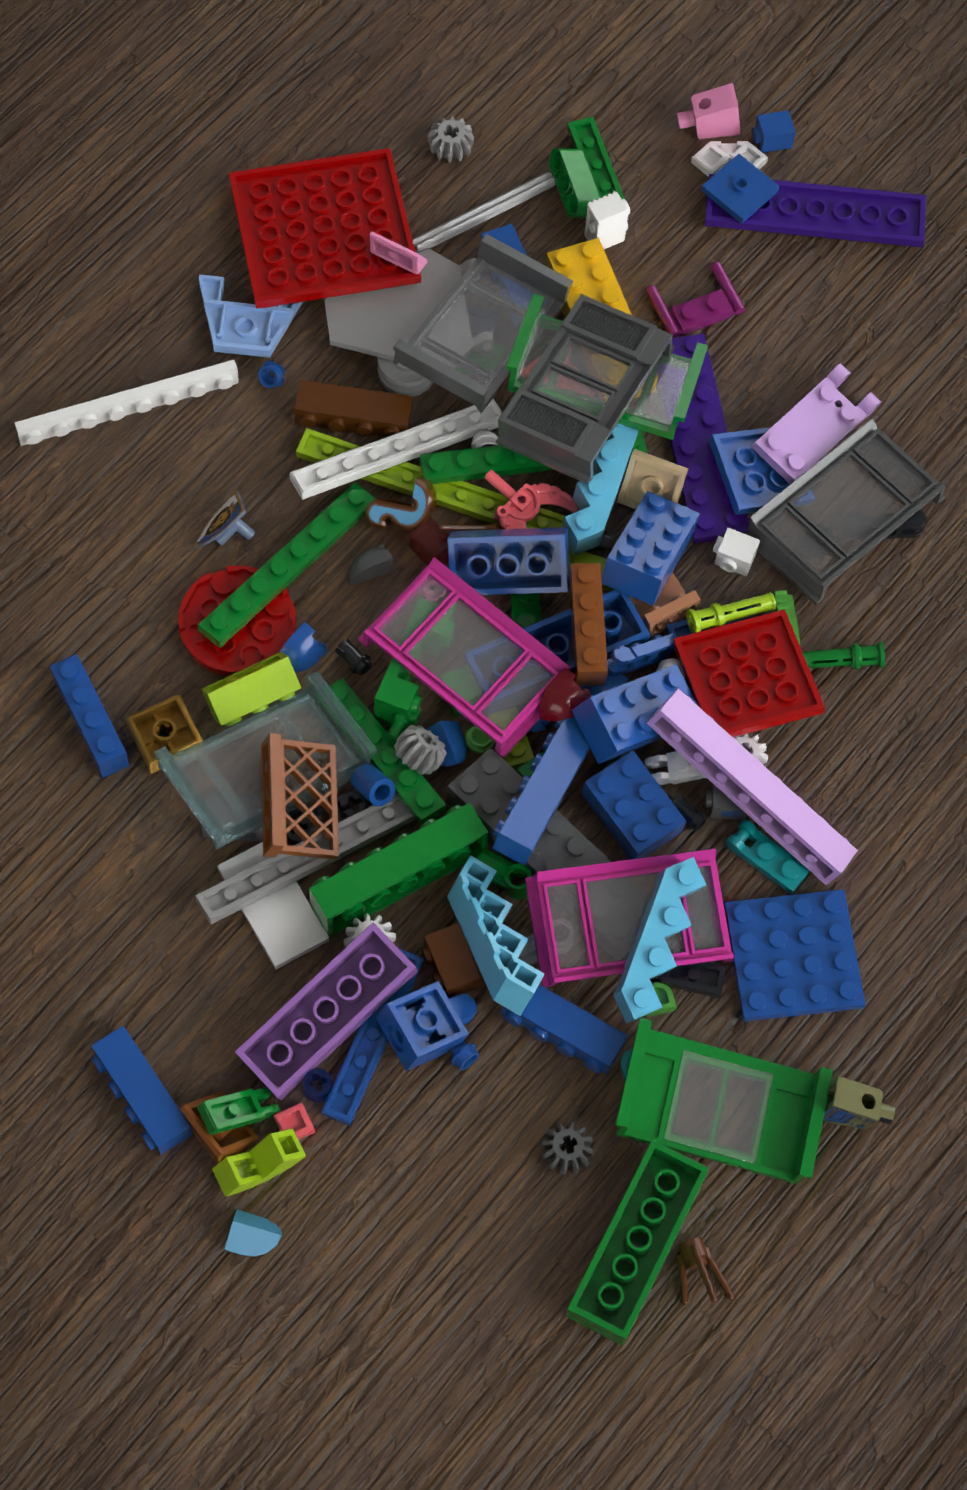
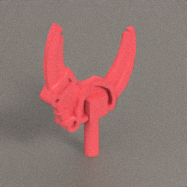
(526, 502)

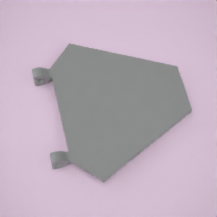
(379, 318)

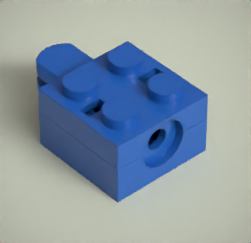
(426, 1024)

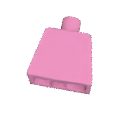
(713, 113)

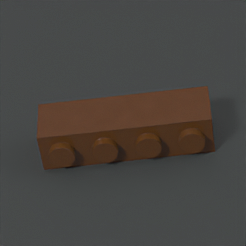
(352, 409)

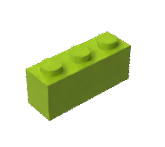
(251, 689)

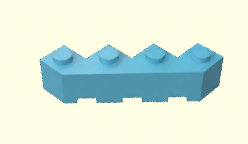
(597, 497)
(490, 941)
(649, 952)

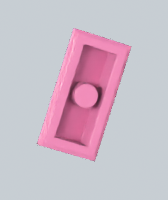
(396, 253)

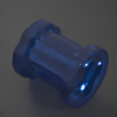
(323, 1078)

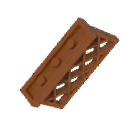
(274, 804)

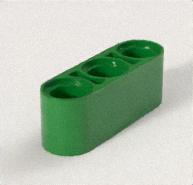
(573, 180)

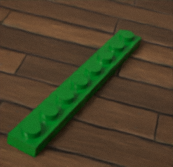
(477, 462)
(285, 566)

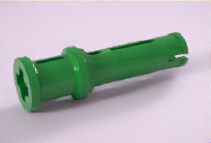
(853, 656)

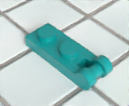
(767, 857)

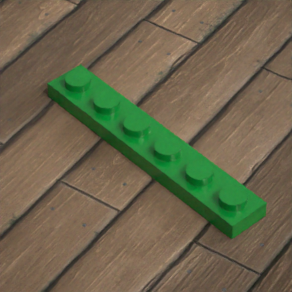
(409, 784)

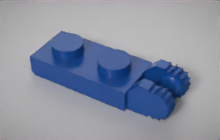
(640, 655)

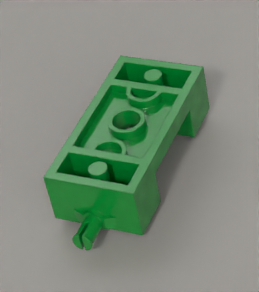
(397, 700)

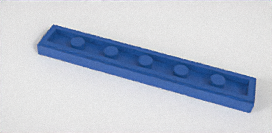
(362, 1060)

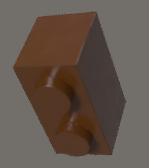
(451, 960)

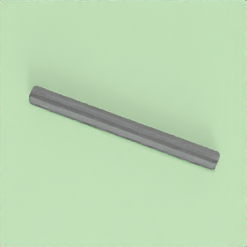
(484, 212)

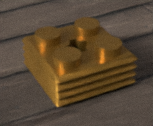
(168, 716)

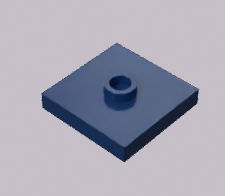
(740, 188)

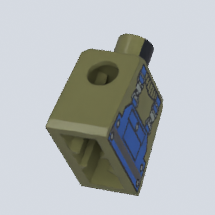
(856, 1104)

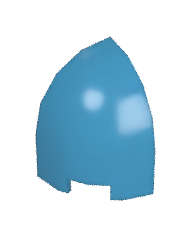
(252, 1234)

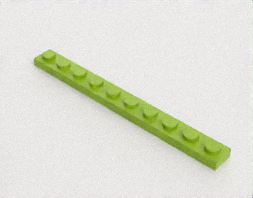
(452, 495)

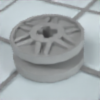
(401, 379)

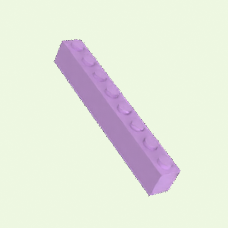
(752, 787)

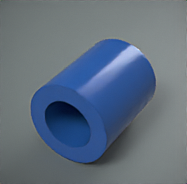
(373, 784)

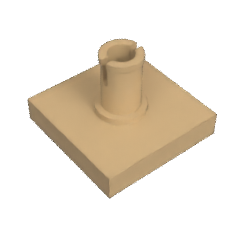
(652, 475)

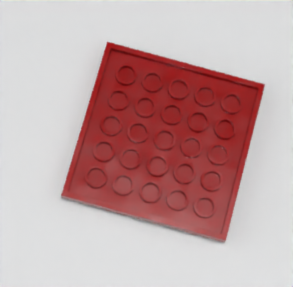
(312, 225)

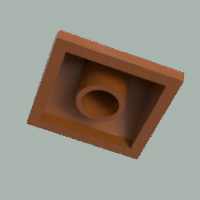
(220, 1144)

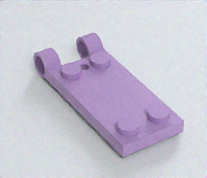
(813, 427)

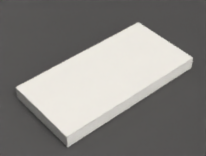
(280, 920)

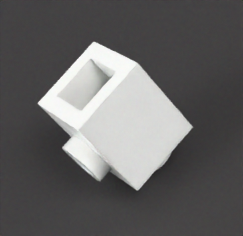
(735, 551)

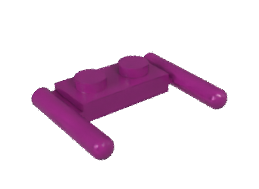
(699, 311)

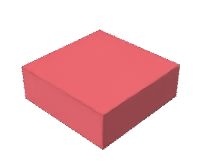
(295, 1118)

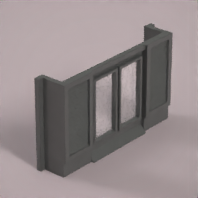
(581, 387)

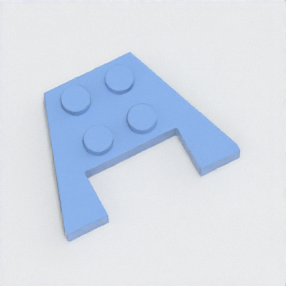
(240, 326)

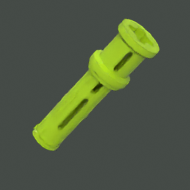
(718, 618)

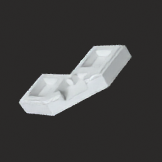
(717, 155)

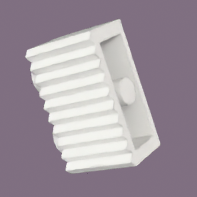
(607, 220)

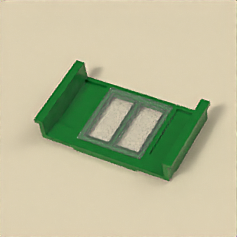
(723, 1105)

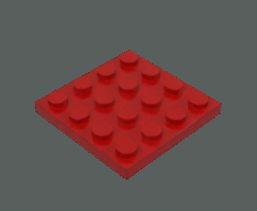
(749, 674)

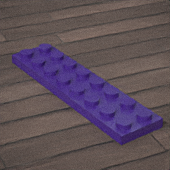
(834, 214)
(703, 484)

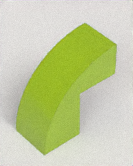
(263, 1162)

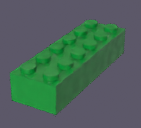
(398, 869)
(637, 1243)

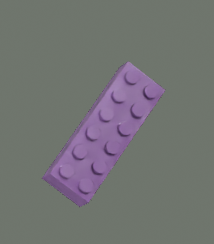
(326, 1011)

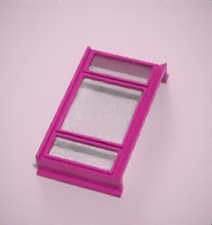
(467, 654)
(593, 912)

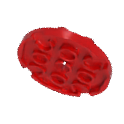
(253, 642)

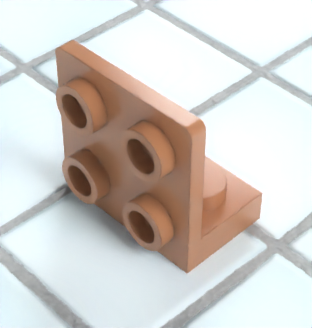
(669, 607)

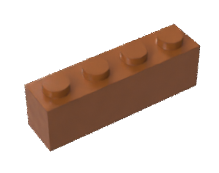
(588, 624)

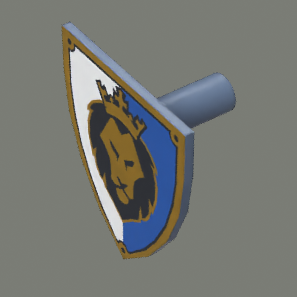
(225, 523)

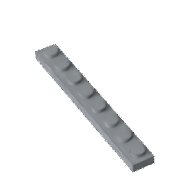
(286, 869)

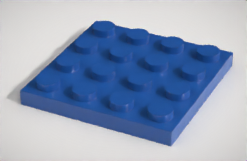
(794, 955)

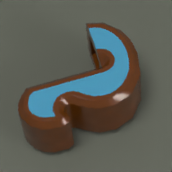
(403, 514)

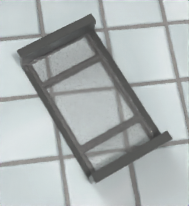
(478, 321)
(841, 509)

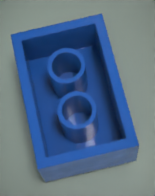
(633, 806)

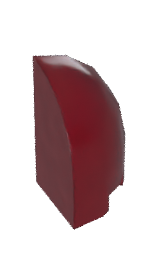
(561, 697)

